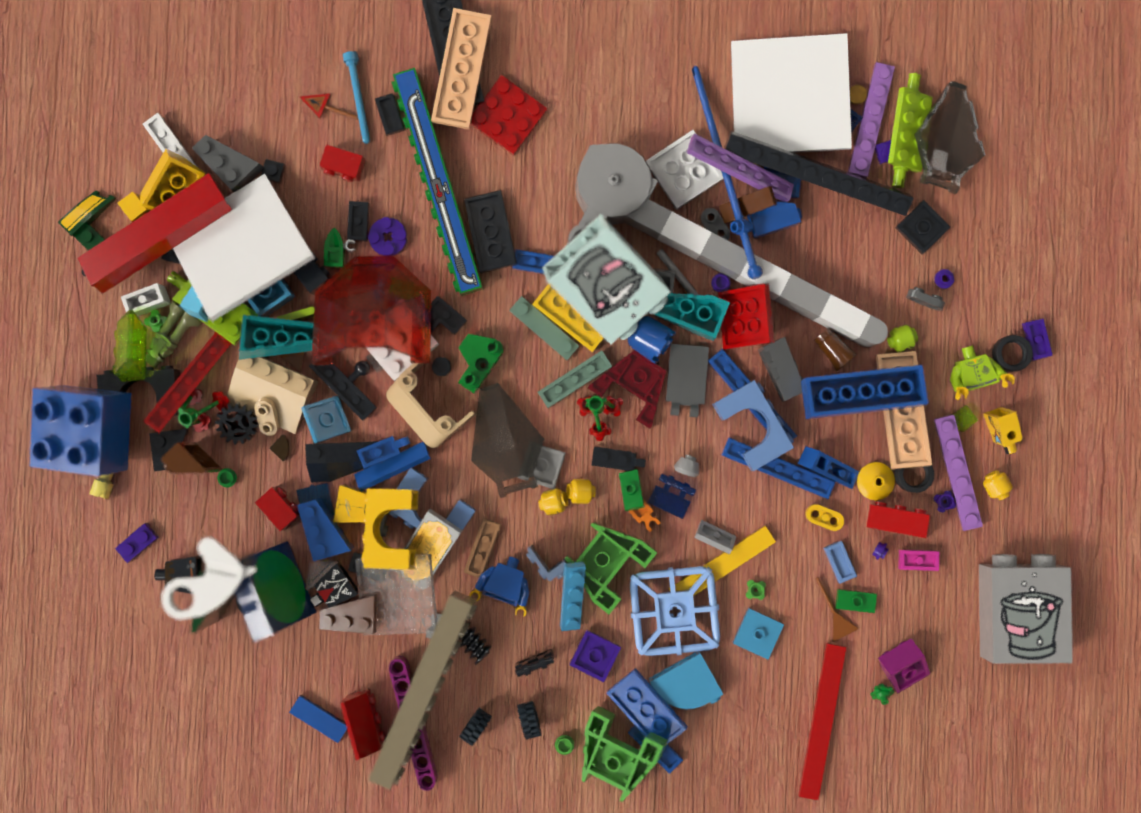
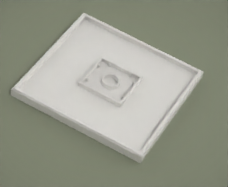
(793, 92)
(243, 249)

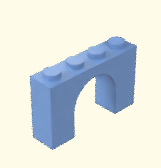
(775, 441)
(415, 480)

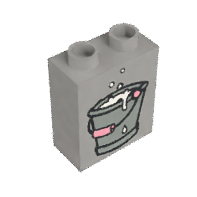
(1025, 610)

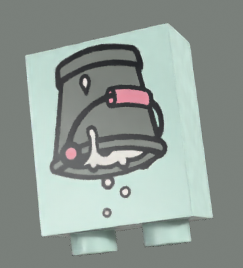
(606, 280)

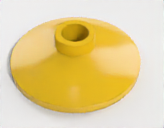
(867, 481)

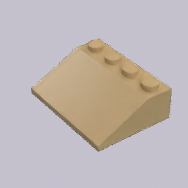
(265, 379)

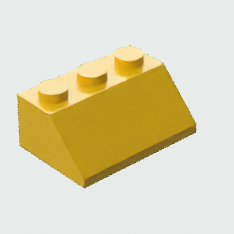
(168, 178)

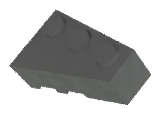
(231, 166)
(782, 369)

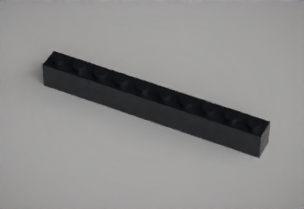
(818, 173)

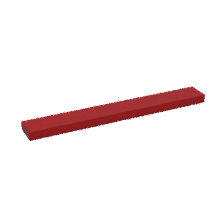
(822, 721)

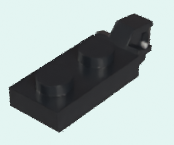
(616, 459)

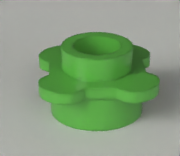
(150, 320)
(760, 592)

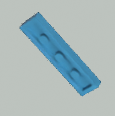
(572, 596)

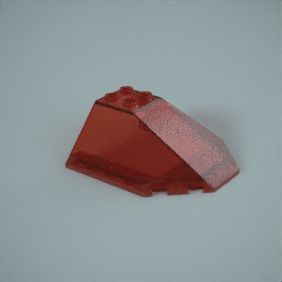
(372, 306)

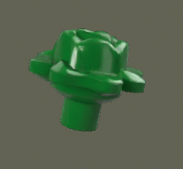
(882, 693)

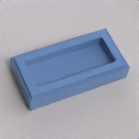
(840, 562)

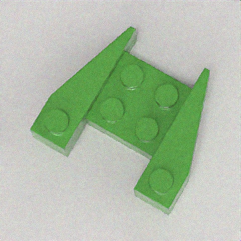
(605, 558)
(615, 760)

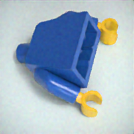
(504, 584)

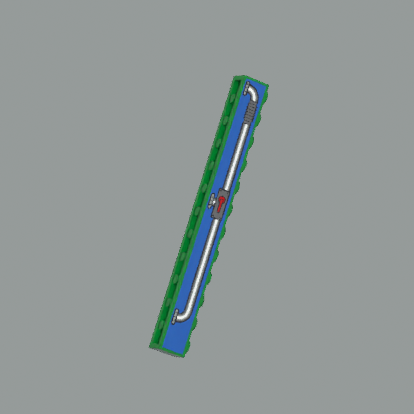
(438, 182)

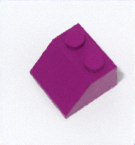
(904, 665)

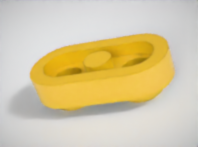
(824, 516)

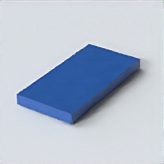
(646, 707)

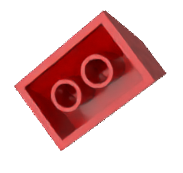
(363, 723)

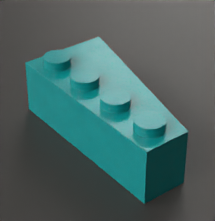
(274, 337)

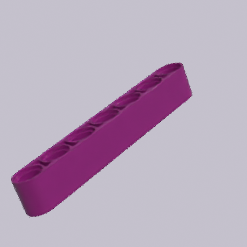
(419, 750)

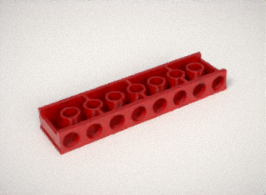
(154, 234)

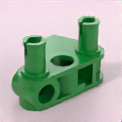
(476, 351)

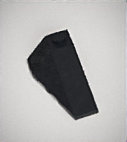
(333, 460)

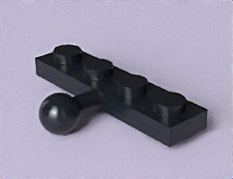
(345, 388)

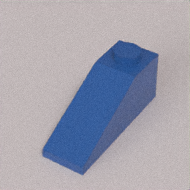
(828, 467)

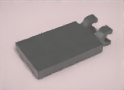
(687, 377)

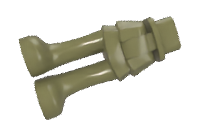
(162, 344)

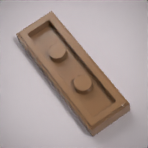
(482, 547)

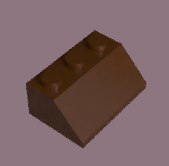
(189, 458)

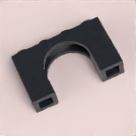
(160, 380)

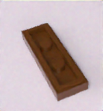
(750, 204)

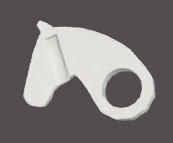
(210, 591)

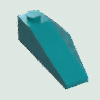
(695, 313)

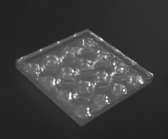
(403, 596)

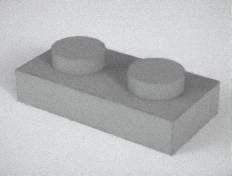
(715, 537)

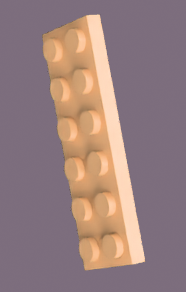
(461, 68)
(905, 427)

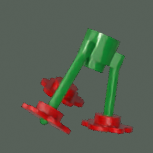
(198, 419)

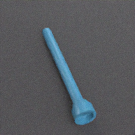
(351, 59)

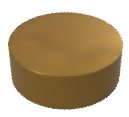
(857, 95)

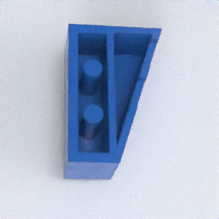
(322, 534)

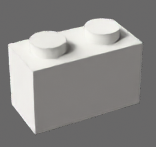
(146, 299)

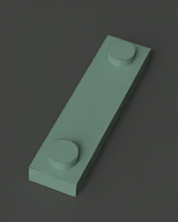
(544, 328)
(574, 379)

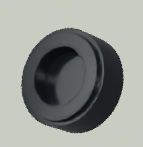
(441, 366)

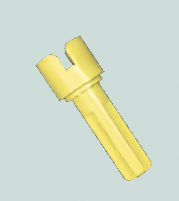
(102, 486)

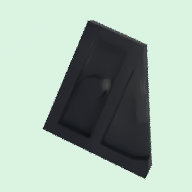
(162, 443)

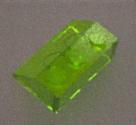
(130, 348)

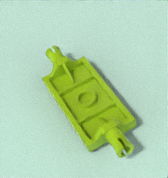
(910, 113)
(227, 325)

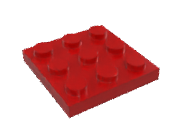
(507, 115)
(747, 317)

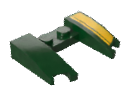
(79, 219)

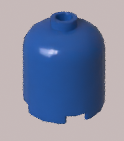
(651, 338)

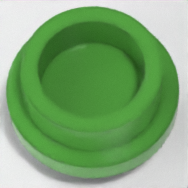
(564, 744)

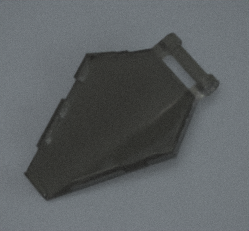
(949, 139)
(505, 441)

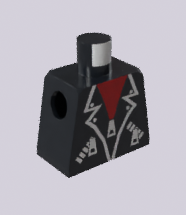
(334, 587)

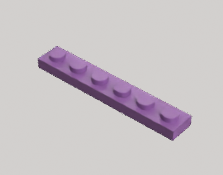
(871, 119)
(738, 167)
(958, 472)

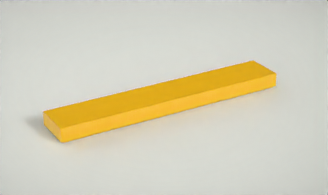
(727, 562)

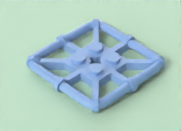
(685, 618)

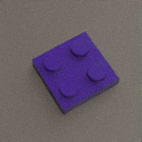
(595, 655)

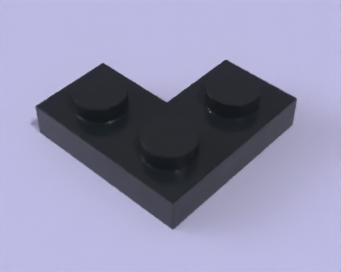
(446, 315)

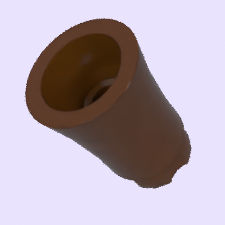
(834, 349)

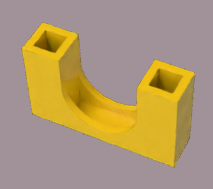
(376, 551)

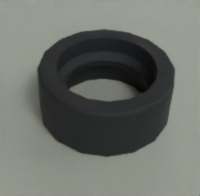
(1026, 350)
(929, 477)

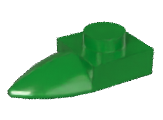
(333, 250)

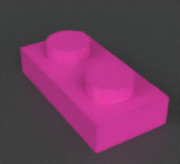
(918, 560)

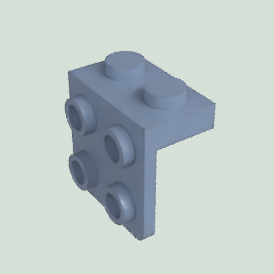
(544, 571)

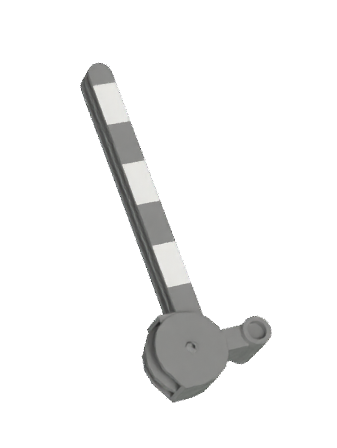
(619, 185)

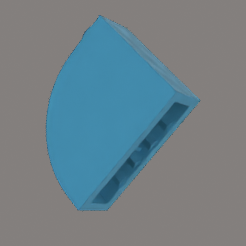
(687, 683)

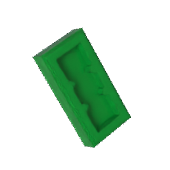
(631, 490)
(856, 601)

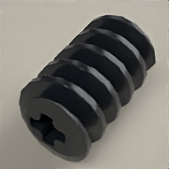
(474, 645)

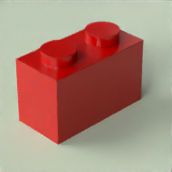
(342, 163)
(278, 508)

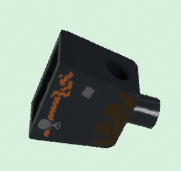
(180, 568)

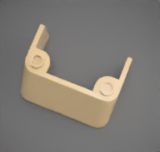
(430, 431)

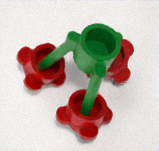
(597, 405)

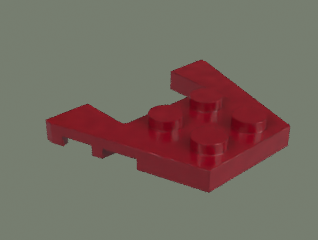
(638, 377)

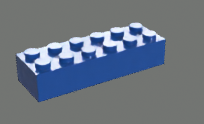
(864, 392)

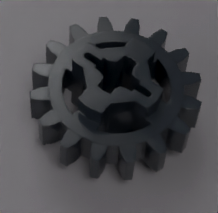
(229, 420)

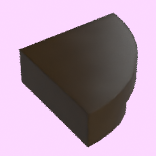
(281, 448)

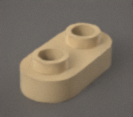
(267, 418)

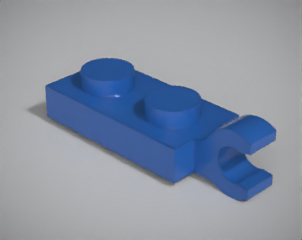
(381, 450)

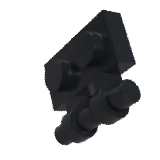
(534, 662)

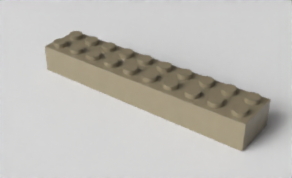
(422, 690)

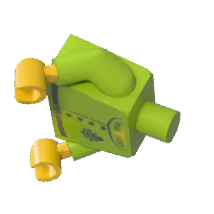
(976, 373)

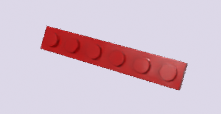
(187, 382)

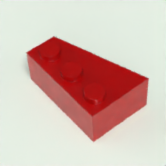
(898, 520)

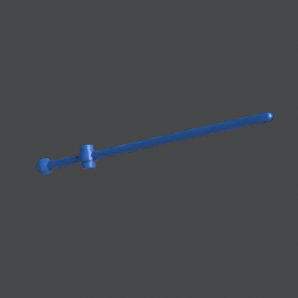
(740, 226)

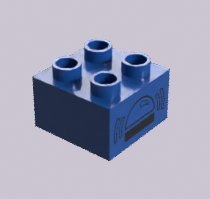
(80, 430)

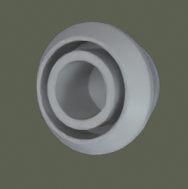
(687, 466)

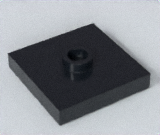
(922, 227)

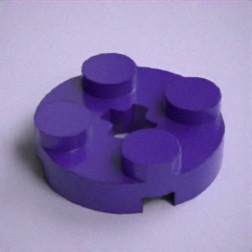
(377, 232)

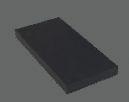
(490, 231)

